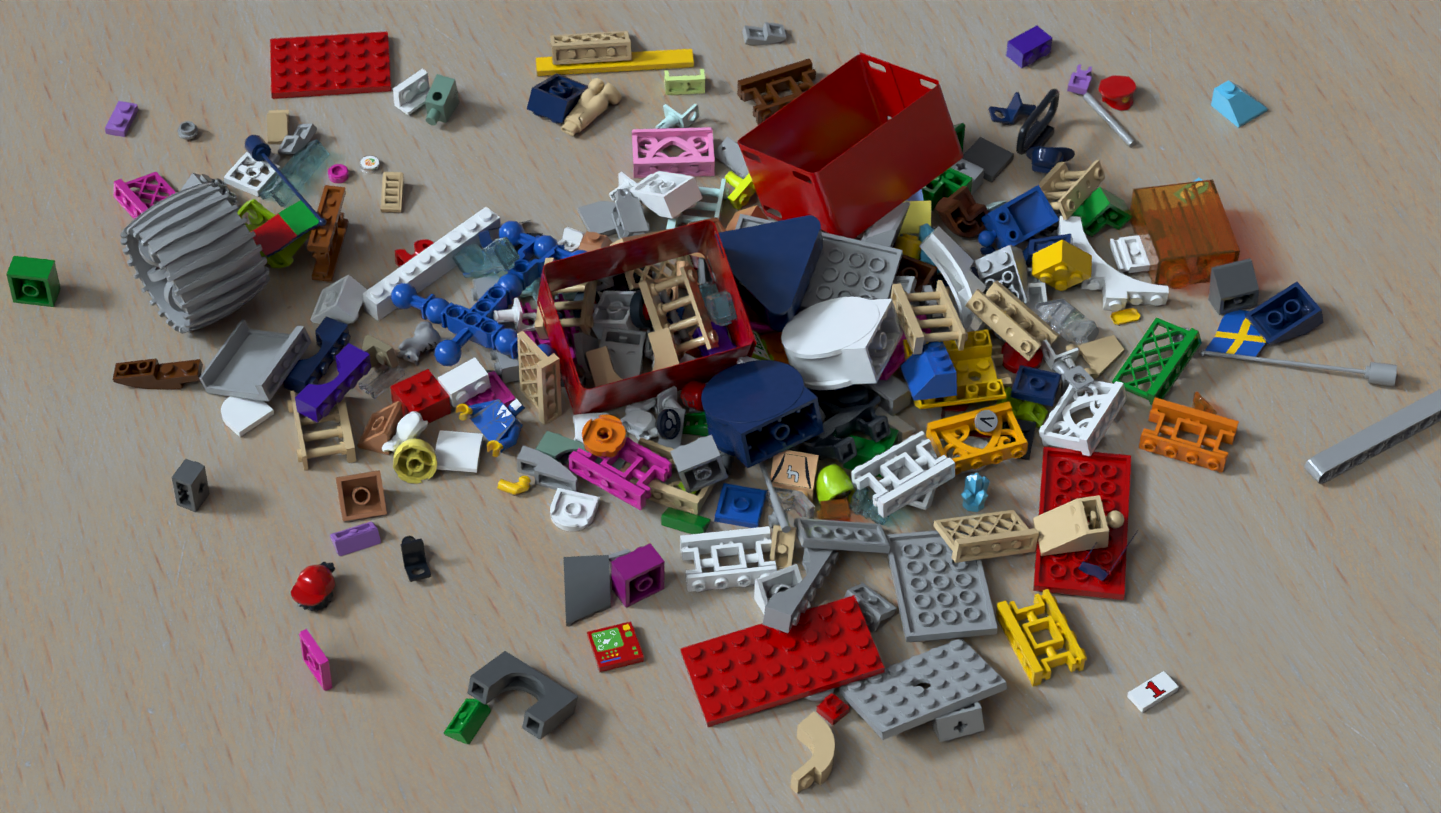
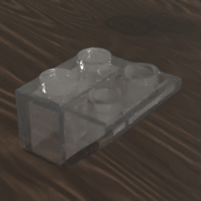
(1066, 319)

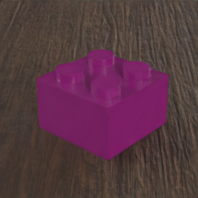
(638, 575)

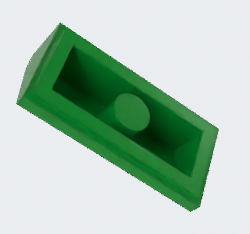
(684, 521)
(467, 721)

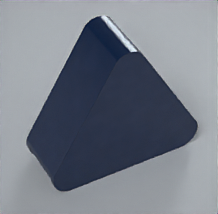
(774, 265)

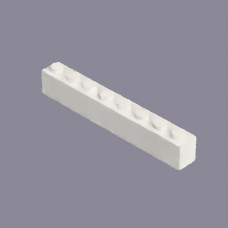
(430, 263)

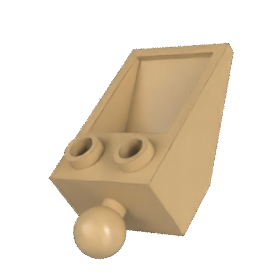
(1067, 527)

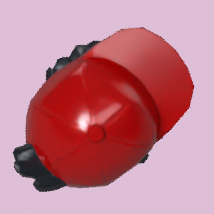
(314, 586)

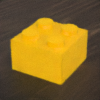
(1061, 265)

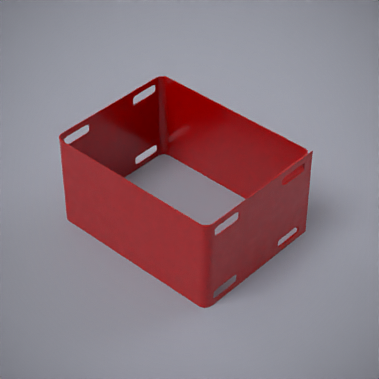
(850, 148)
(628, 256)

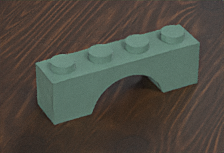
(561, 447)

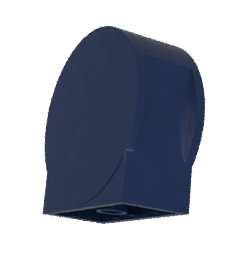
(760, 410)

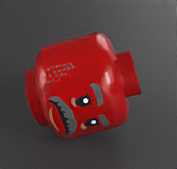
(691, 395)

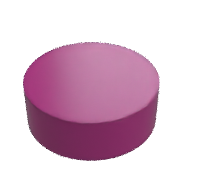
(338, 173)

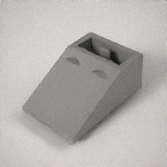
(1008, 268)
(625, 350)

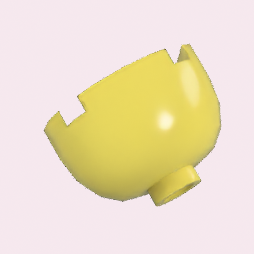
(414, 461)

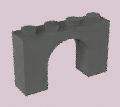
(509, 673)

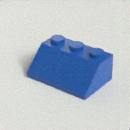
(930, 373)

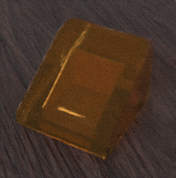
(1201, 404)

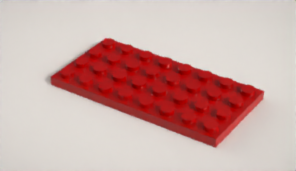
(1071, 476)
(772, 667)

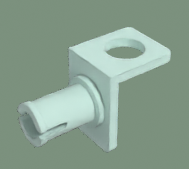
(674, 118)

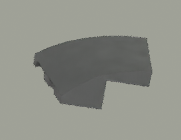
(586, 586)

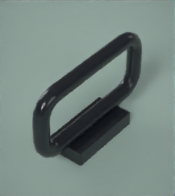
(1039, 132)

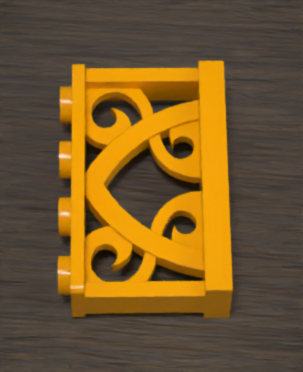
(973, 457)

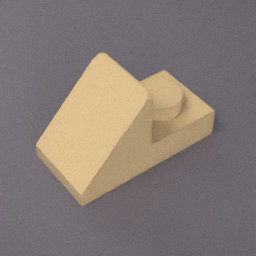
(277, 126)
(782, 547)

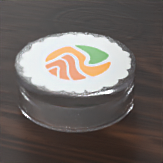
(369, 164)

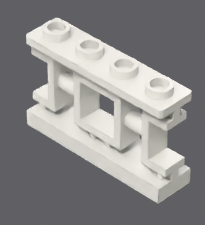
(909, 487)
(726, 544)

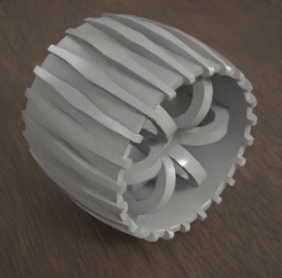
(195, 257)

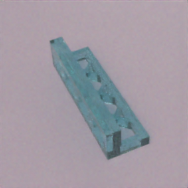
(297, 171)

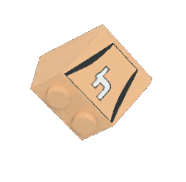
(795, 472)

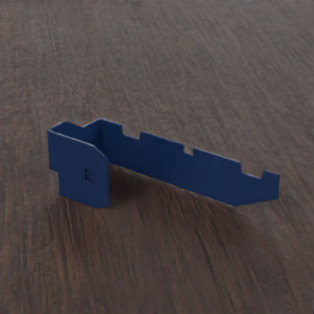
(485, 238)
(1095, 570)

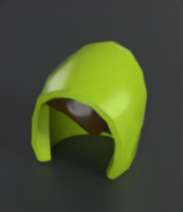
(832, 483)

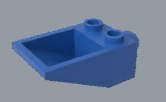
(1017, 219)

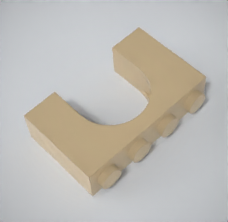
(662, 347)

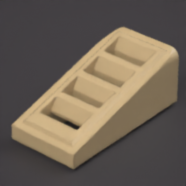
(392, 191)

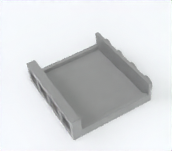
(254, 362)

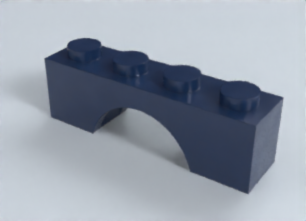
(331, 338)

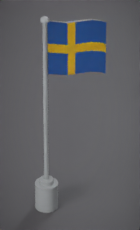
(1240, 340)

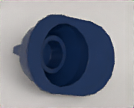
(1045, 158)

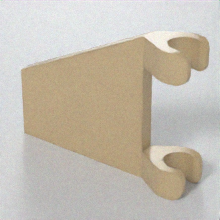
(1099, 354)

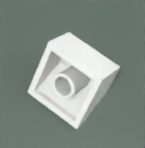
(340, 301)

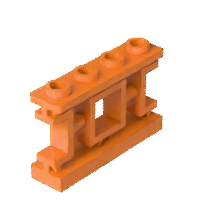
(1194, 422)

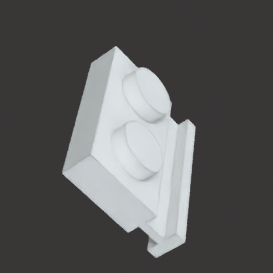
(1129, 254)

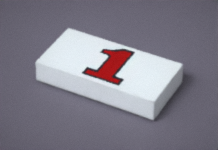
(1152, 691)

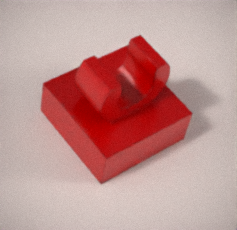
(832, 709)

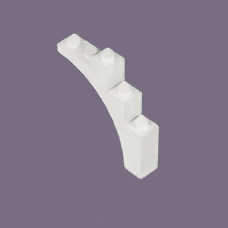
(955, 268)
(1115, 286)

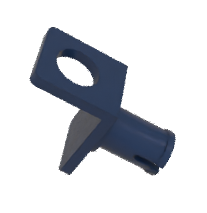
(1014, 109)

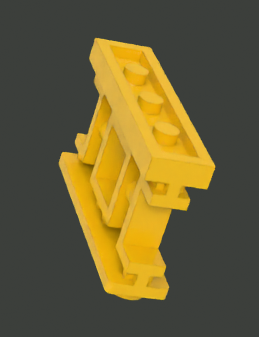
(1026, 646)

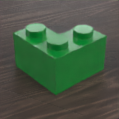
(945, 186)
(1102, 209)
(869, 449)

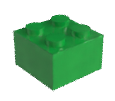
(33, 281)

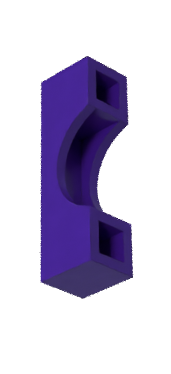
(318, 400)

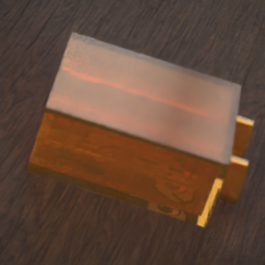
(1183, 232)

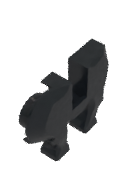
(849, 412)

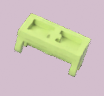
(684, 84)

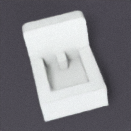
(571, 239)

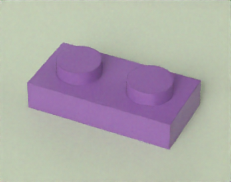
(121, 119)

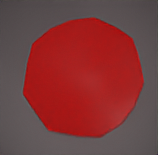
(1118, 92)

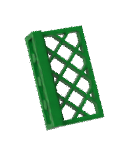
(1174, 364)

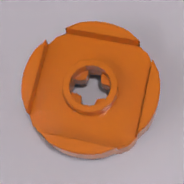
(608, 446)

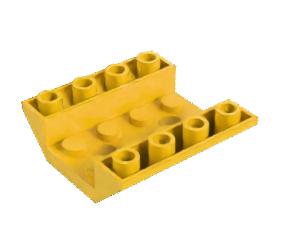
(969, 362)

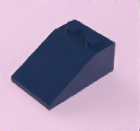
(555, 97)
(1286, 315)

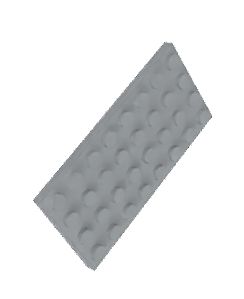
(846, 268)

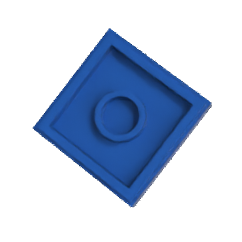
(740, 505)

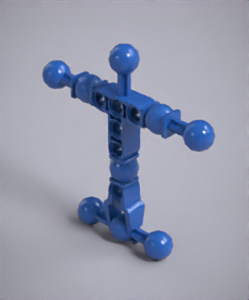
(478, 322)

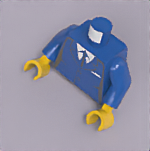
(496, 422)

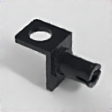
(414, 558)

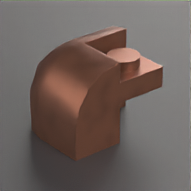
(962, 213)

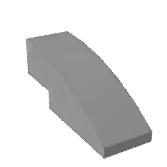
(545, 469)

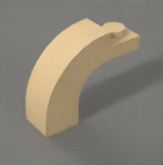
(820, 740)

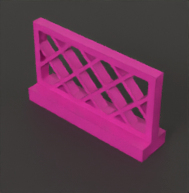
(131, 200)

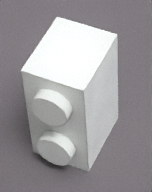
(465, 382)

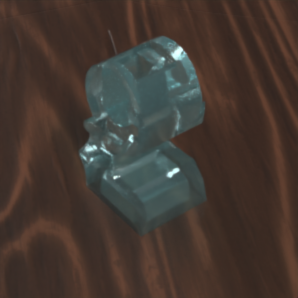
(862, 505)

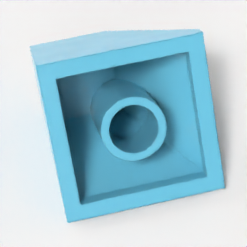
(1236, 103)

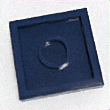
(1036, 385)

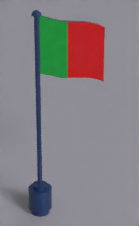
(288, 223)

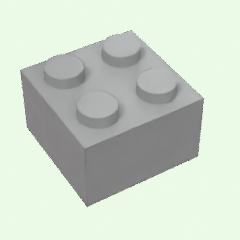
(699, 464)

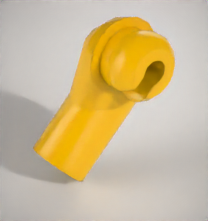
(515, 488)

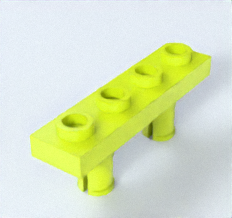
(743, 189)

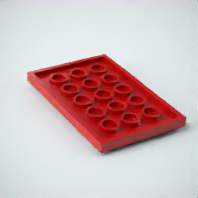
(330, 65)

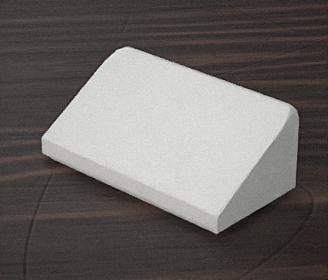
(895, 422)

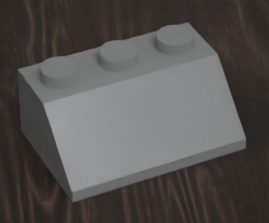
(887, 228)

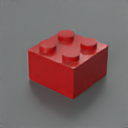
(423, 395)

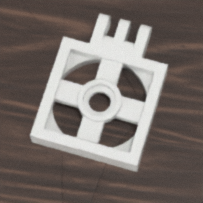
(241, 166)

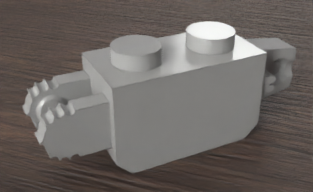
(628, 215)

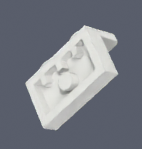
(412, 92)

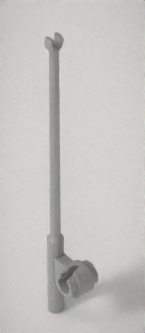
(779, 516)

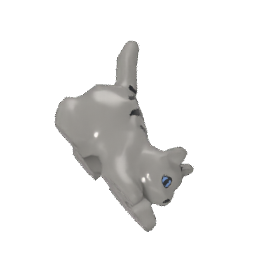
(425, 339)

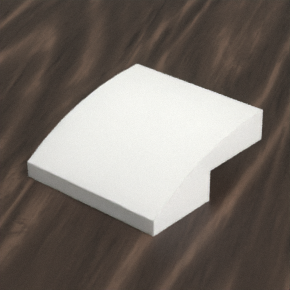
(458, 451)

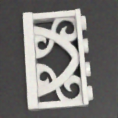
(1110, 401)

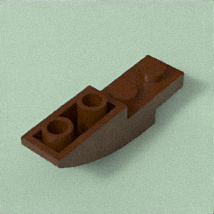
(152, 375)

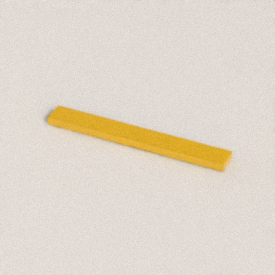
(639, 61)

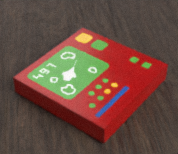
(615, 646)

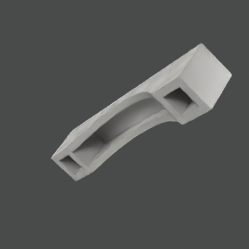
(786, 607)

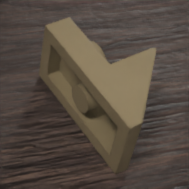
(379, 352)

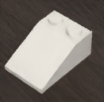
(667, 193)

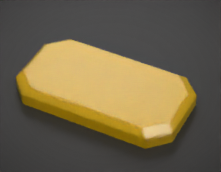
(1125, 316)

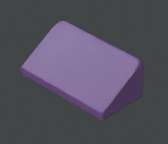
(355, 538)

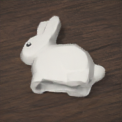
(639, 420)
(408, 428)

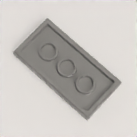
(841, 535)

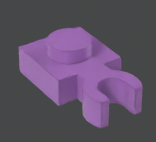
(1080, 81)

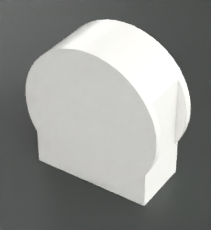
(842, 341)

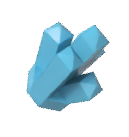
(975, 492)

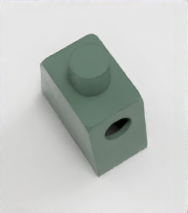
(441, 100)

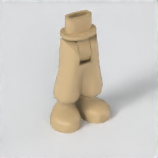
(590, 105)

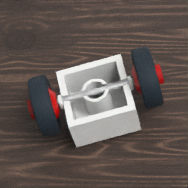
(617, 311)

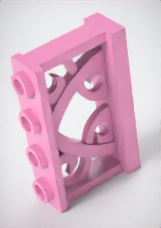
(687, 163)

